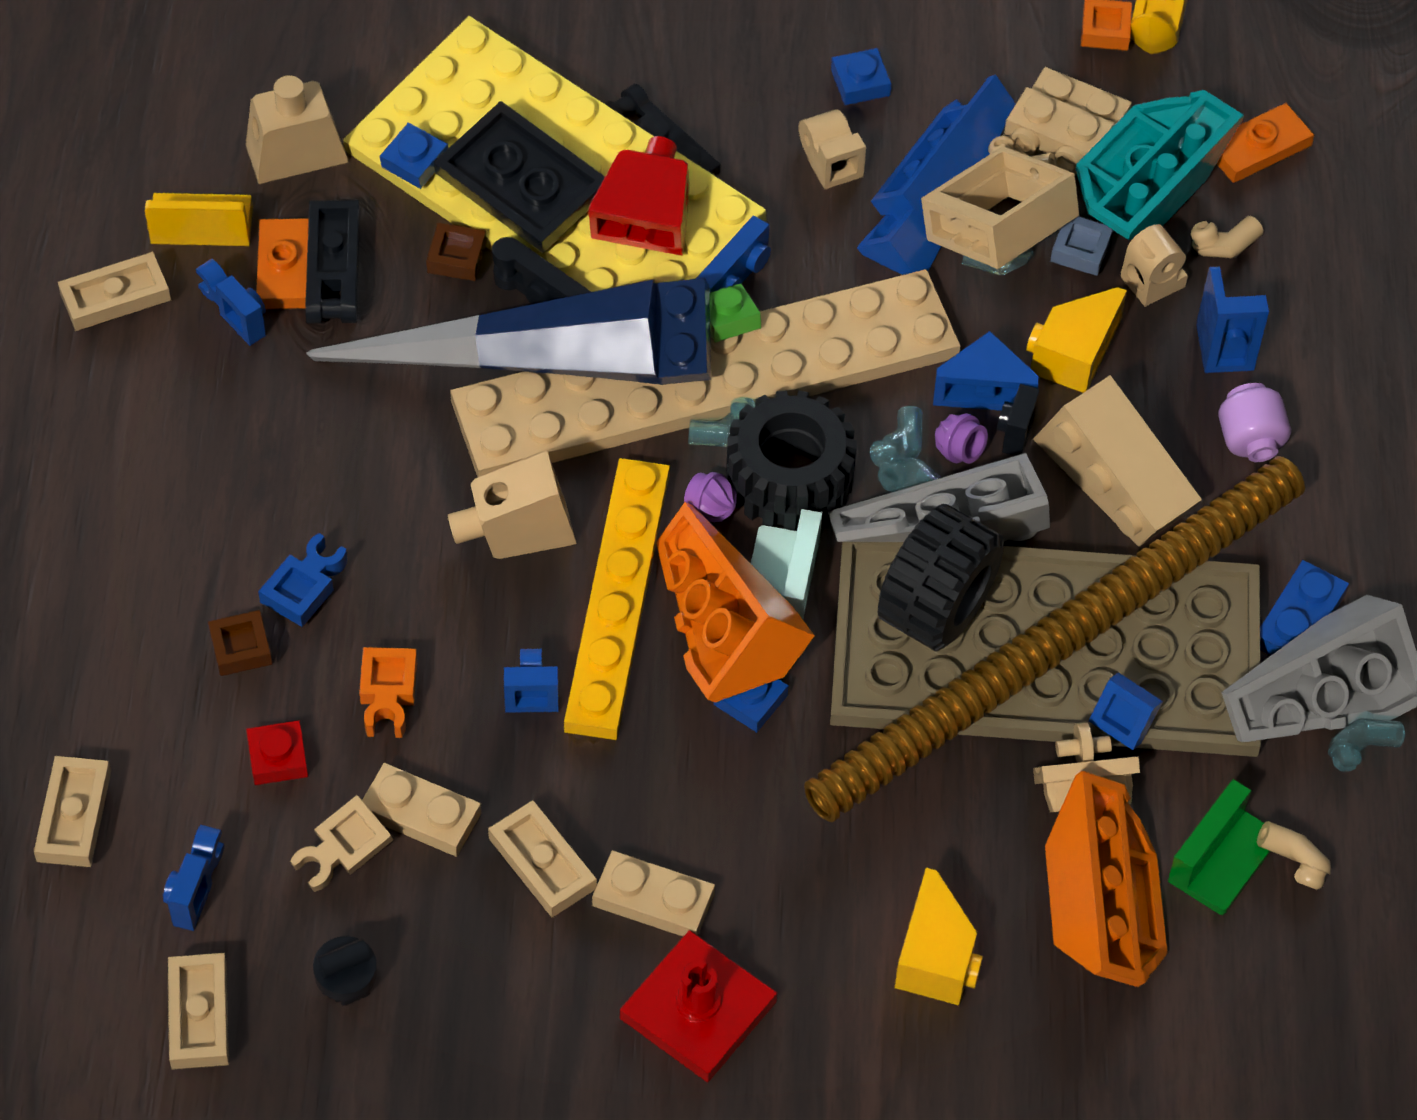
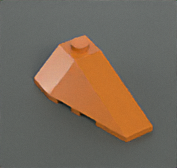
(731, 616)

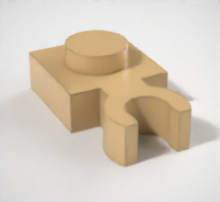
(347, 838)

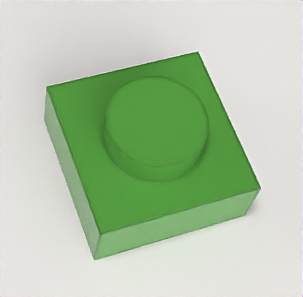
(732, 313)

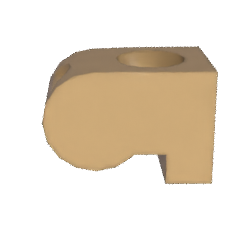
(830, 140)
(1158, 261)

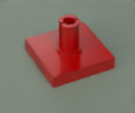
(698, 1006)

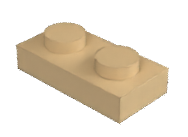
(114, 291)
(422, 809)
(72, 811)
(542, 858)
(653, 894)
(198, 1011)

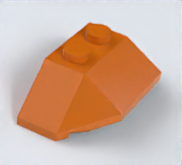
(1105, 883)

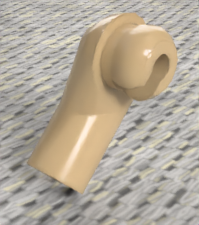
(1298, 848)

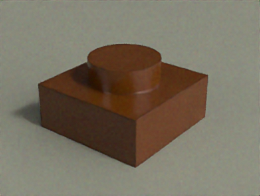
(456, 251)
(240, 643)

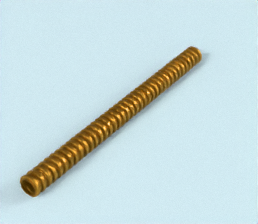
(1053, 639)

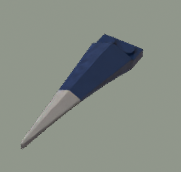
(613, 333)

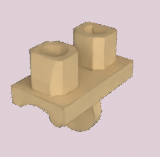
(1058, 778)

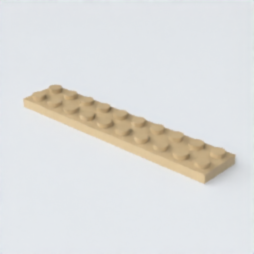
(799, 347)

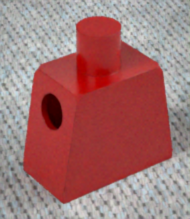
(644, 199)

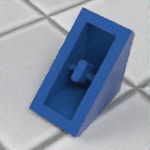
(982, 376)

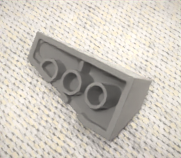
(998, 495)
(1330, 675)

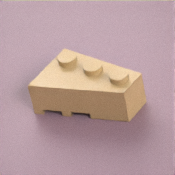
(1118, 461)

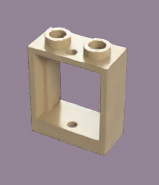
(959, 214)

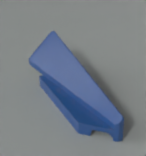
(945, 149)

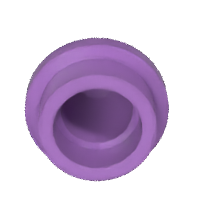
(961, 438)
(711, 496)

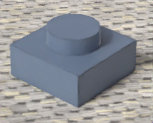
(1082, 245)

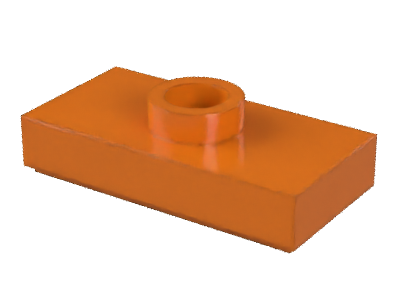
(1264, 142)
(282, 263)

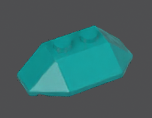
(1155, 160)

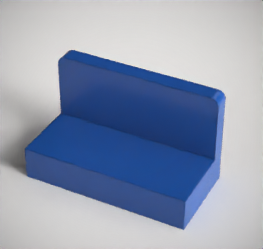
(1229, 327)

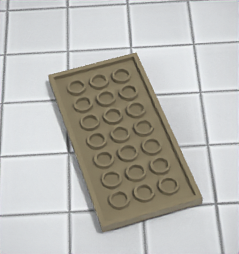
(1176, 646)

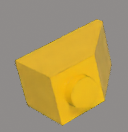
(1076, 338)
(938, 945)

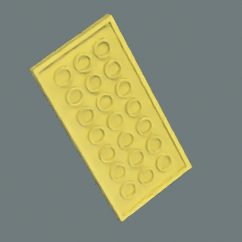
(480, 69)

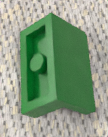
(1220, 852)

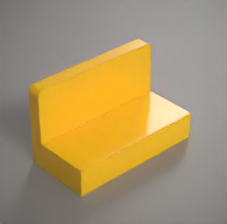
(199, 219)

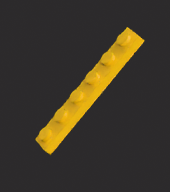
(617, 600)

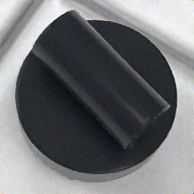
(345, 969)

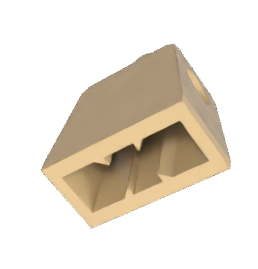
(292, 131)
(516, 510)

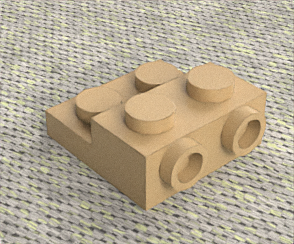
(1063, 118)

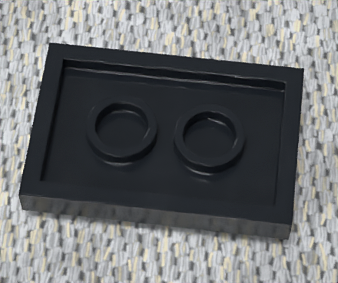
(520, 176)

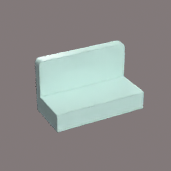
(789, 557)

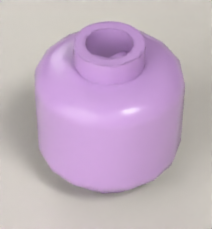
(1254, 422)

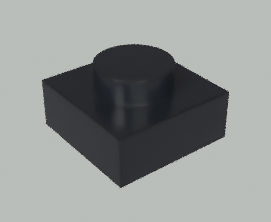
(1017, 419)

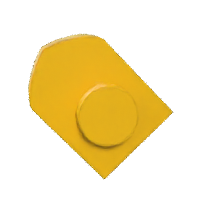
(1157, 24)

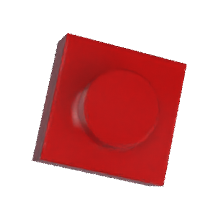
(277, 752)

